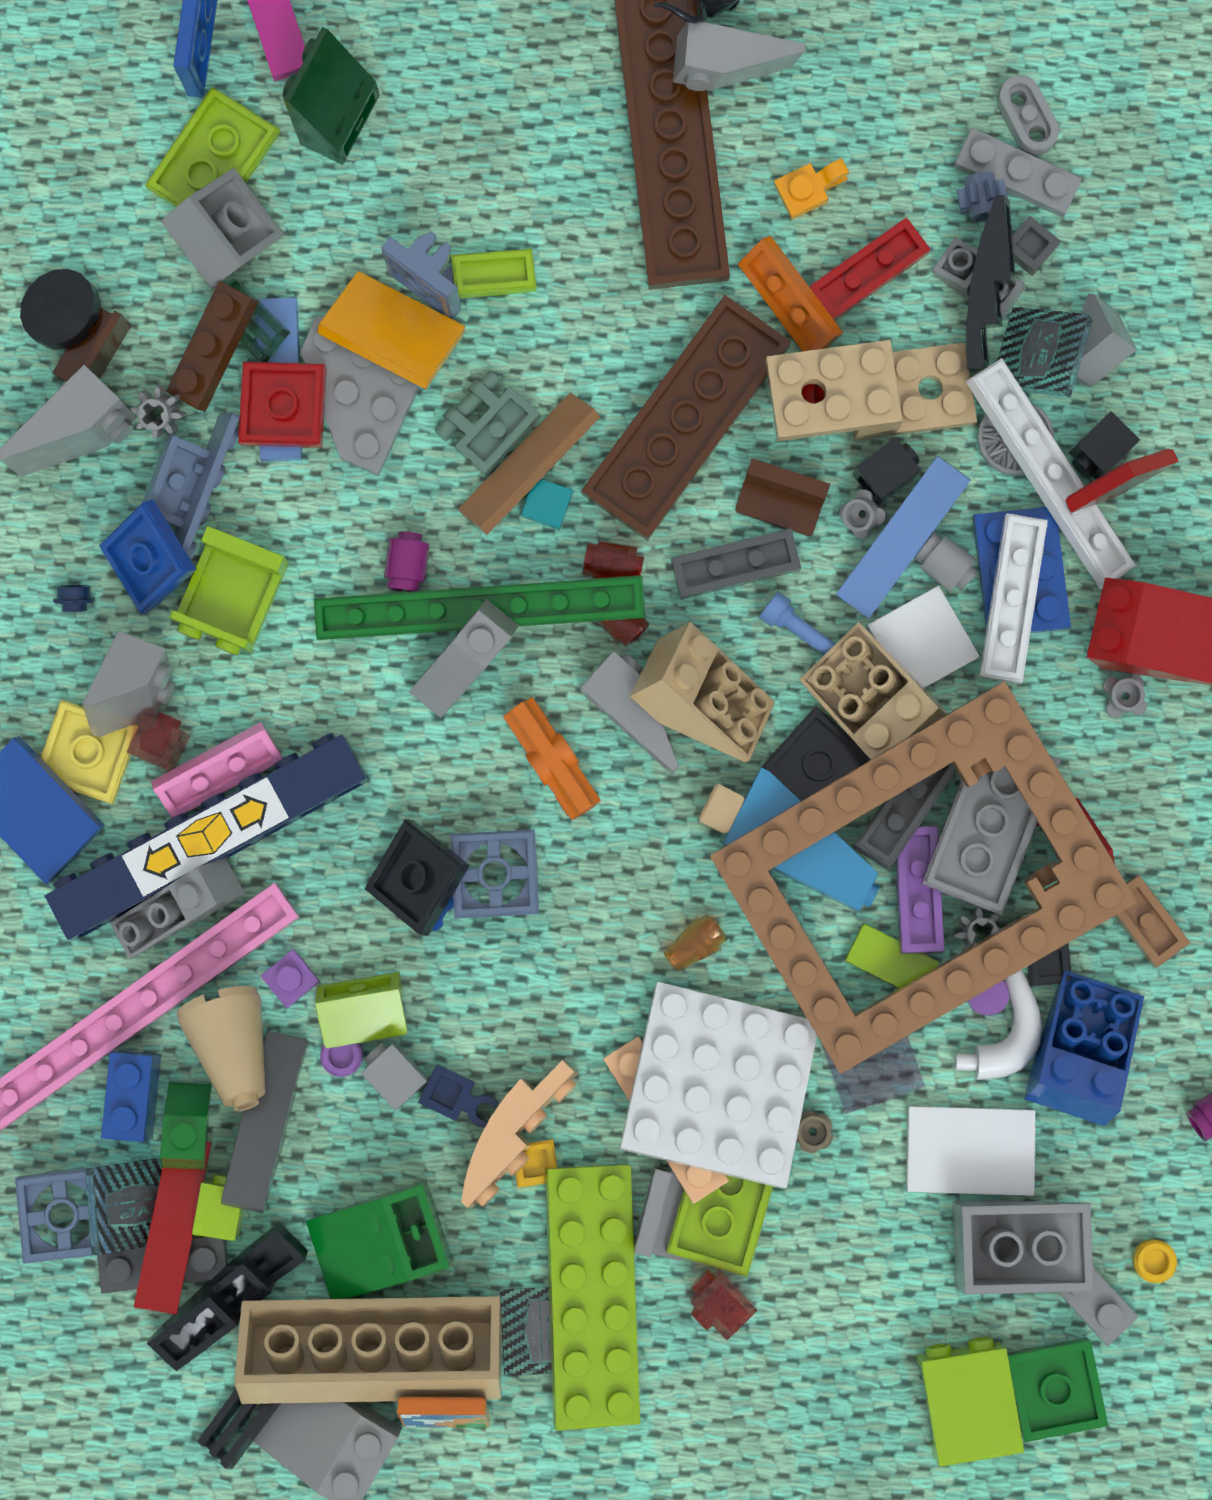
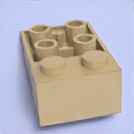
(702, 693)
(870, 693)

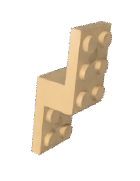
(869, 391)

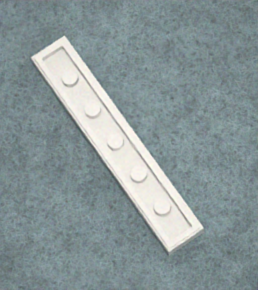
(1049, 471)

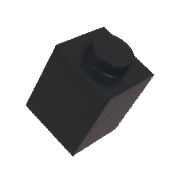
(1103, 447)
(887, 470)

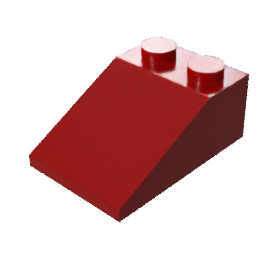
(1153, 632)

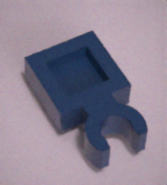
(450, 1094)

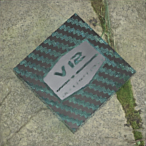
(1045, 349)
(121, 1204)
(526, 1330)

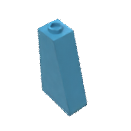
(826, 866)

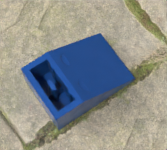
(1085, 1049)

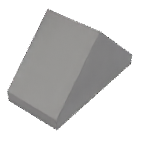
(1106, 344)

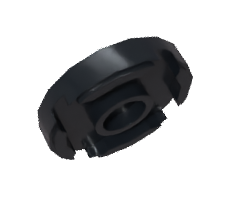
(60, 309)

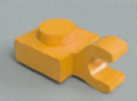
(806, 190)

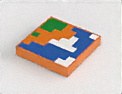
(443, 1412)

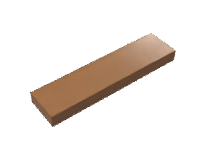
(528, 463)

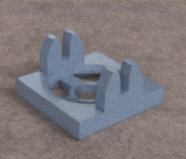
(422, 272)
(525, 844)
(27, 1190)

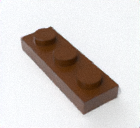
(212, 346)

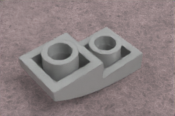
(956, 271)

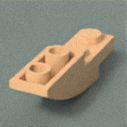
(501, 1141)

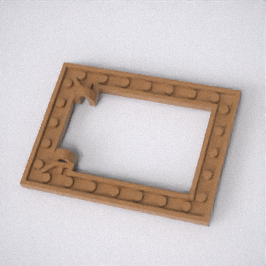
(977, 740)

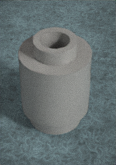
(946, 562)

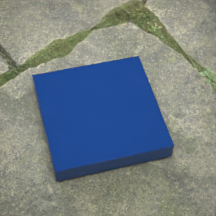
(147, 557)

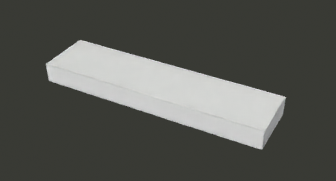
(1013, 599)

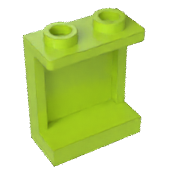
(230, 592)
(970, 1401)

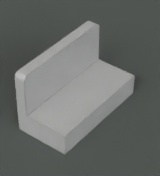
(658, 1214)

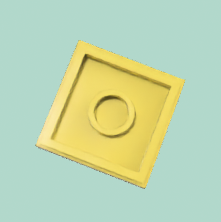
(83, 760)

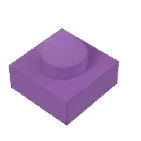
(290, 978)

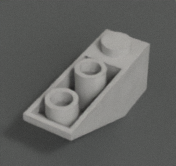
(177, 907)

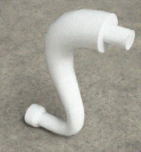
(1021, 1044)

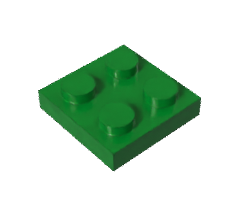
(1057, 1389)

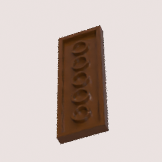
(685, 418)

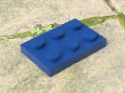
(1051, 600)

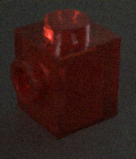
(159, 741)
(720, 1303)

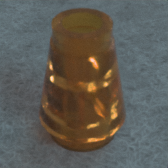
(695, 943)

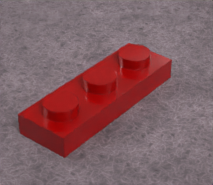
(870, 269)

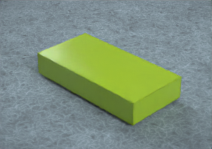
(493, 273)
(881, 957)

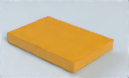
(391, 329)

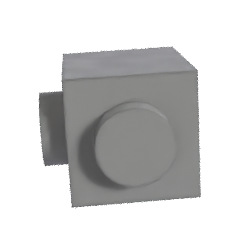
(393, 1074)

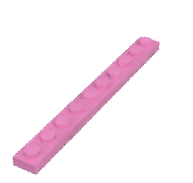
(143, 1002)

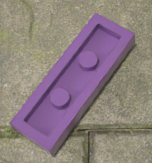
(918, 906)

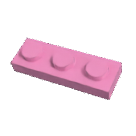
(216, 770)

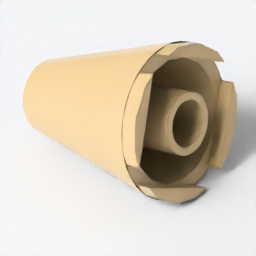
(229, 1043)

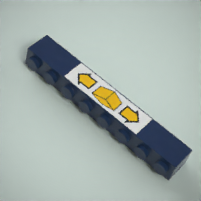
(211, 834)

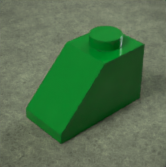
(185, 1126)

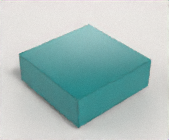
(547, 504)

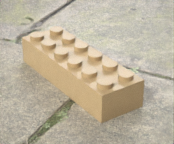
(368, 1349)

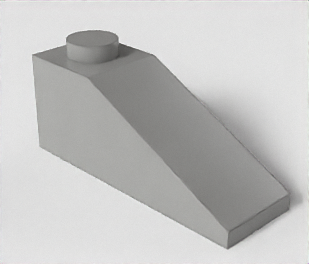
(721, 56)
(464, 658)
(610, 692)

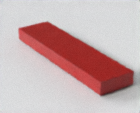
(170, 1239)

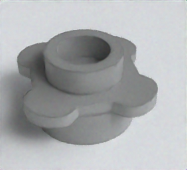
(851, 514)
(1133, 687)

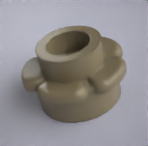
(823, 1136)

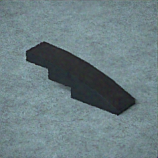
(992, 268)
(217, 1304)

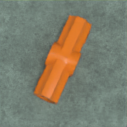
(552, 758)

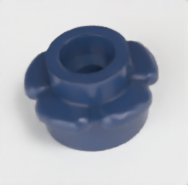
(73, 597)

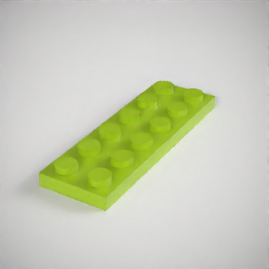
(592, 1296)

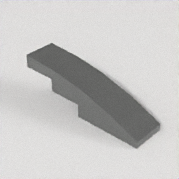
(264, 1126)

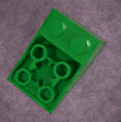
(380, 1242)

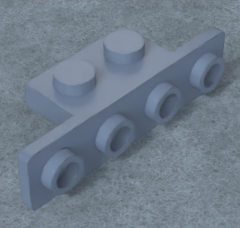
(187, 477)

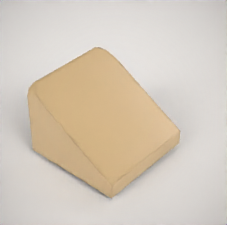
(721, 809)

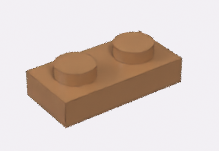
(1151, 925)

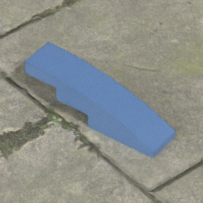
(903, 537)

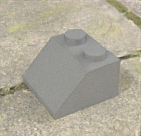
(221, 227)
(128, 684)

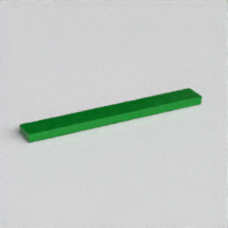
(452, 608)

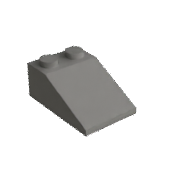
(70, 424)
(1022, 1246)
(330, 1445)

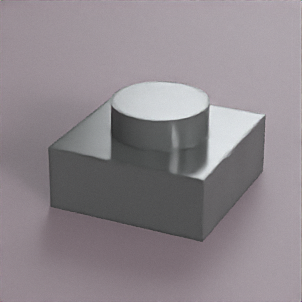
(1033, 245)

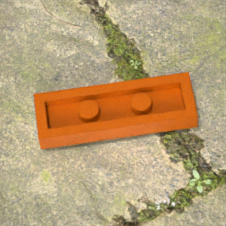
(789, 296)

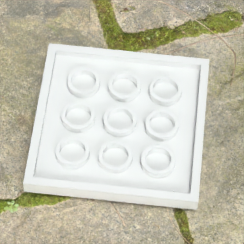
(719, 1085)

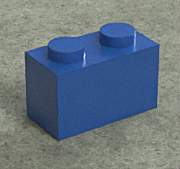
(131, 1096)

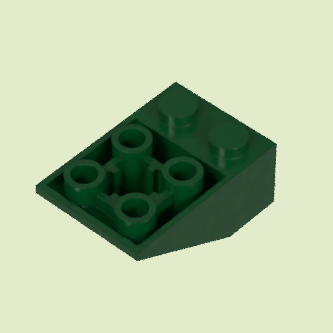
(329, 97)

